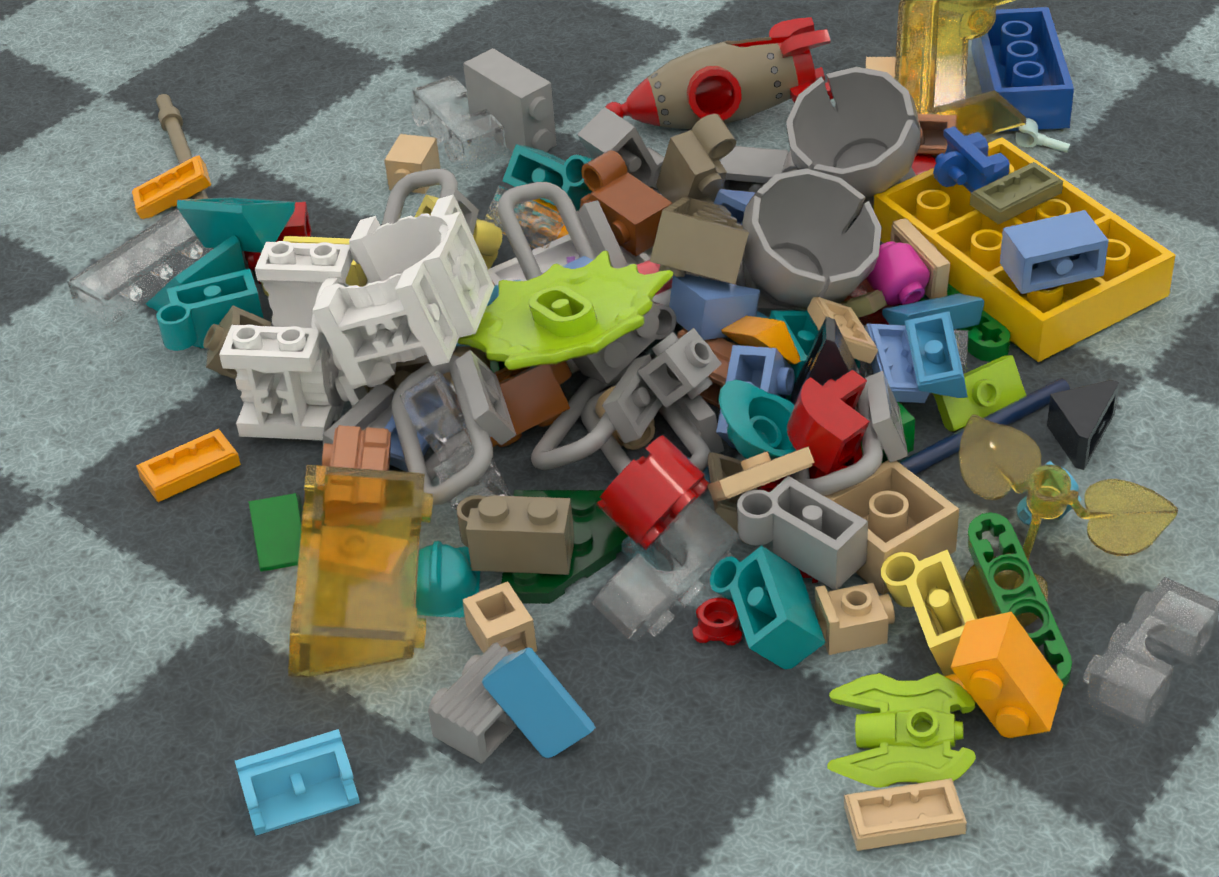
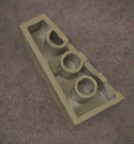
(699, 240)

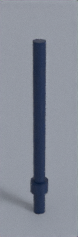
(1004, 416)

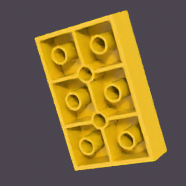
(1047, 319)

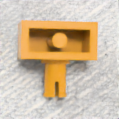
(1006, 675)

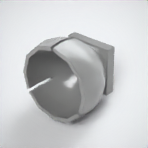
(864, 138)
(802, 241)

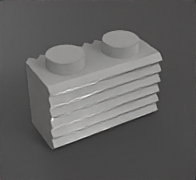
(467, 713)

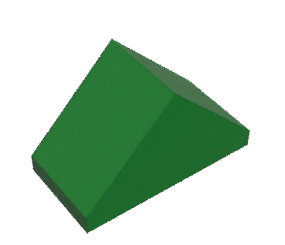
(277, 530)

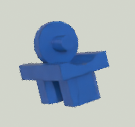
(968, 161)

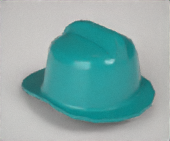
(756, 419)
(444, 580)

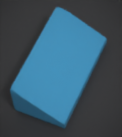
(963, 309)
(936, 355)
(537, 702)

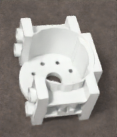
(419, 296)
(289, 367)

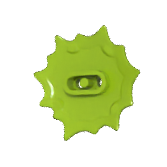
(565, 313)

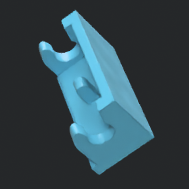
(297, 782)

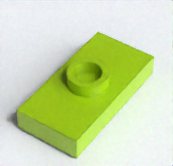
(988, 391)

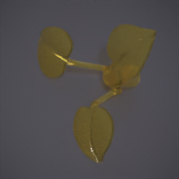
(1001, 458)

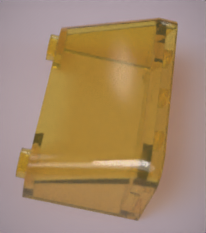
(357, 570)

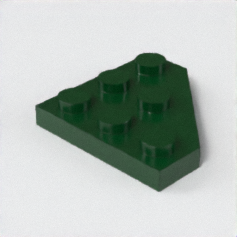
(594, 547)

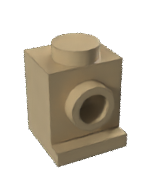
(853, 617)
(500, 618)

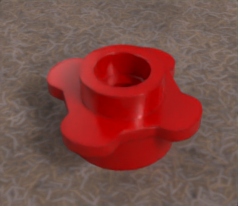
(717, 622)

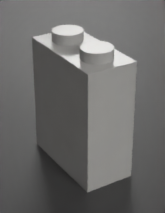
(513, 97)

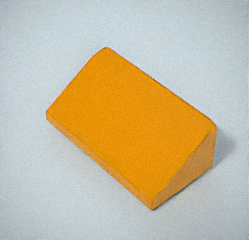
(763, 333)

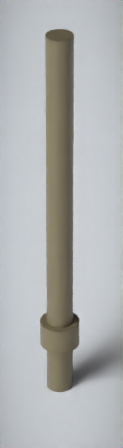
(172, 123)

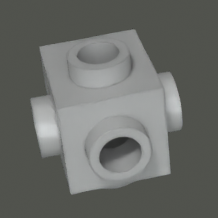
(680, 367)

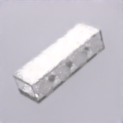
(136, 270)

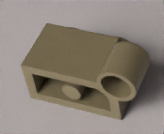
(693, 162)
(517, 533)

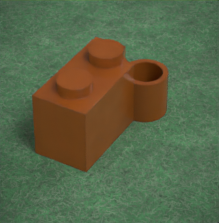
(627, 202)
(533, 396)

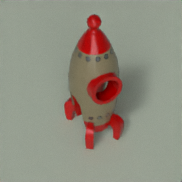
(729, 78)

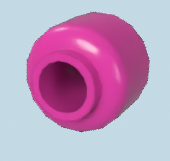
(899, 274)

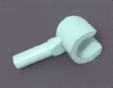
(1032, 138)

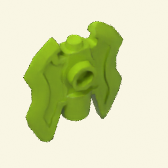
(906, 732)

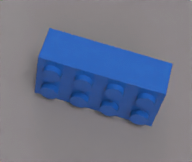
(1026, 66)

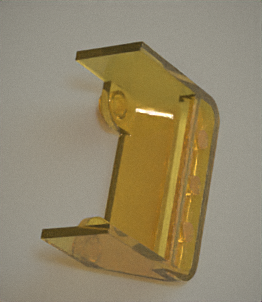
(935, 59)

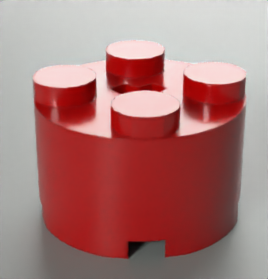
(652, 492)

